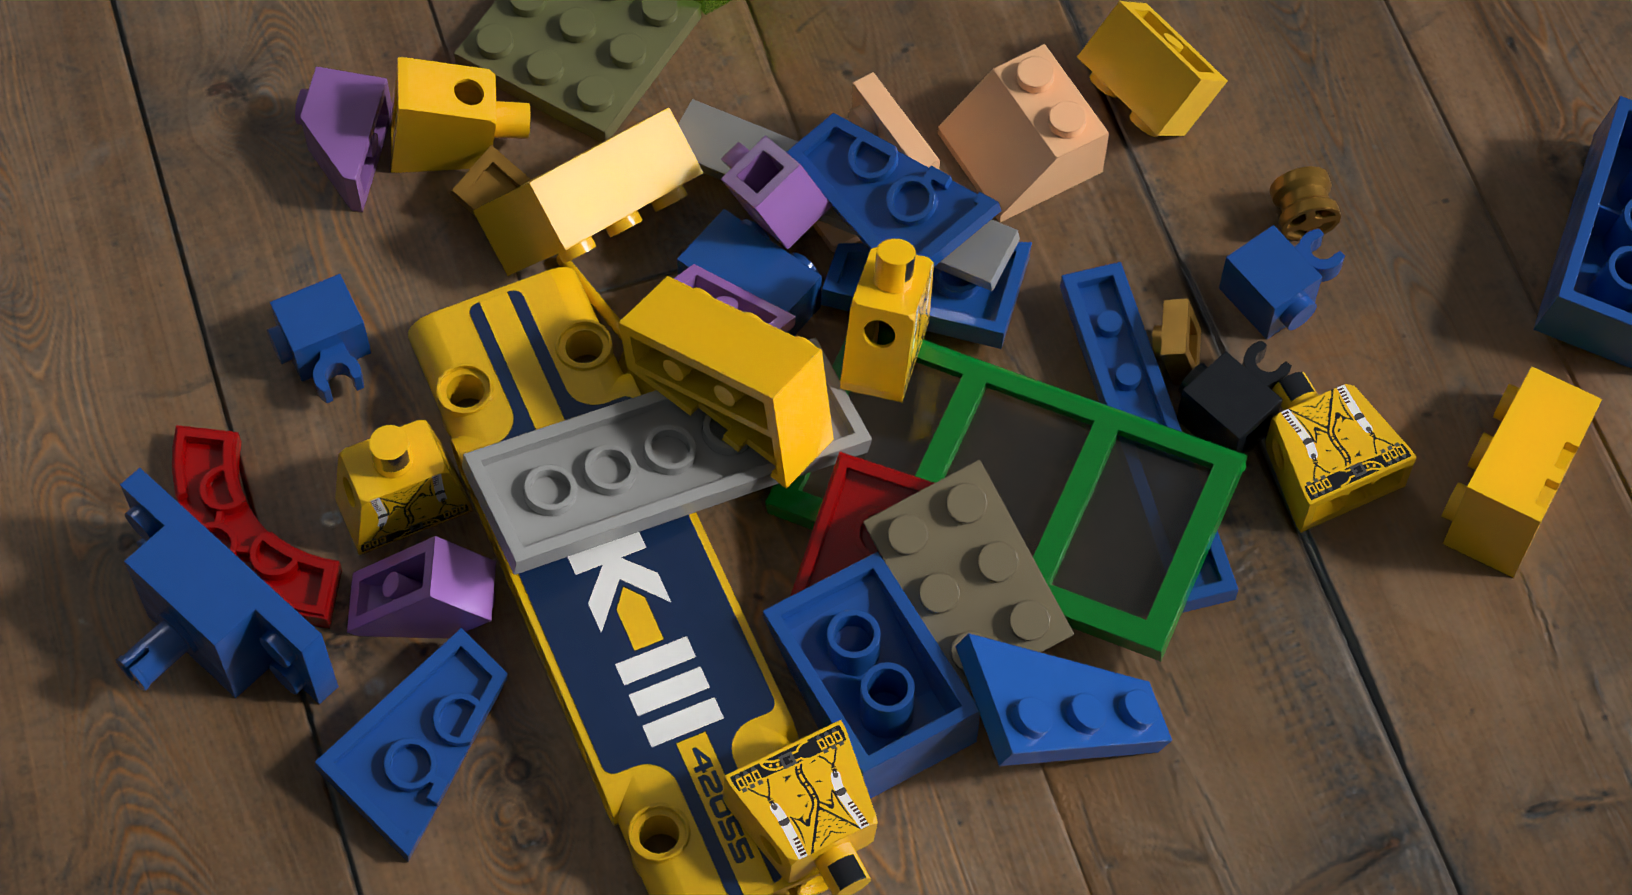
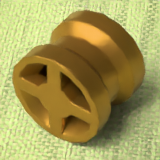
(1304, 202)

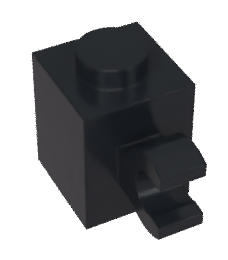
(1231, 400)

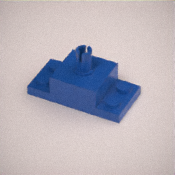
(211, 606)

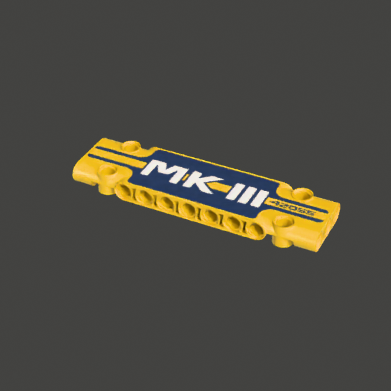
(631, 631)

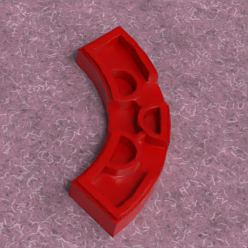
(211, 491)

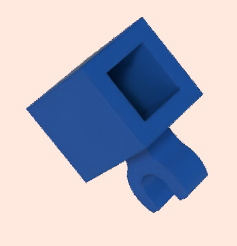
(1276, 281)
(320, 334)

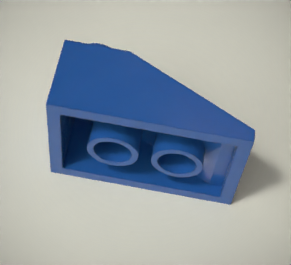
(877, 669)

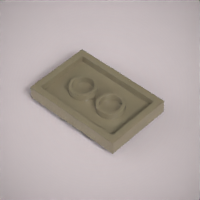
(967, 566)

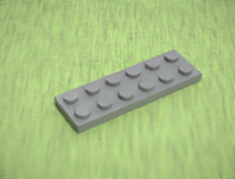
(625, 473)

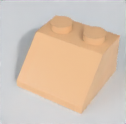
(1025, 133)

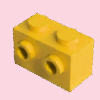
(1150, 70)

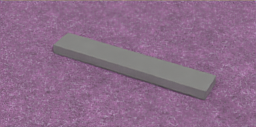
(715, 132)

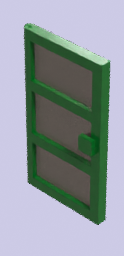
(1098, 494)

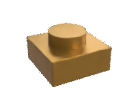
(487, 180)
(1177, 339)

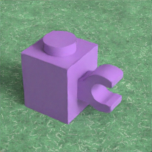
(774, 190)

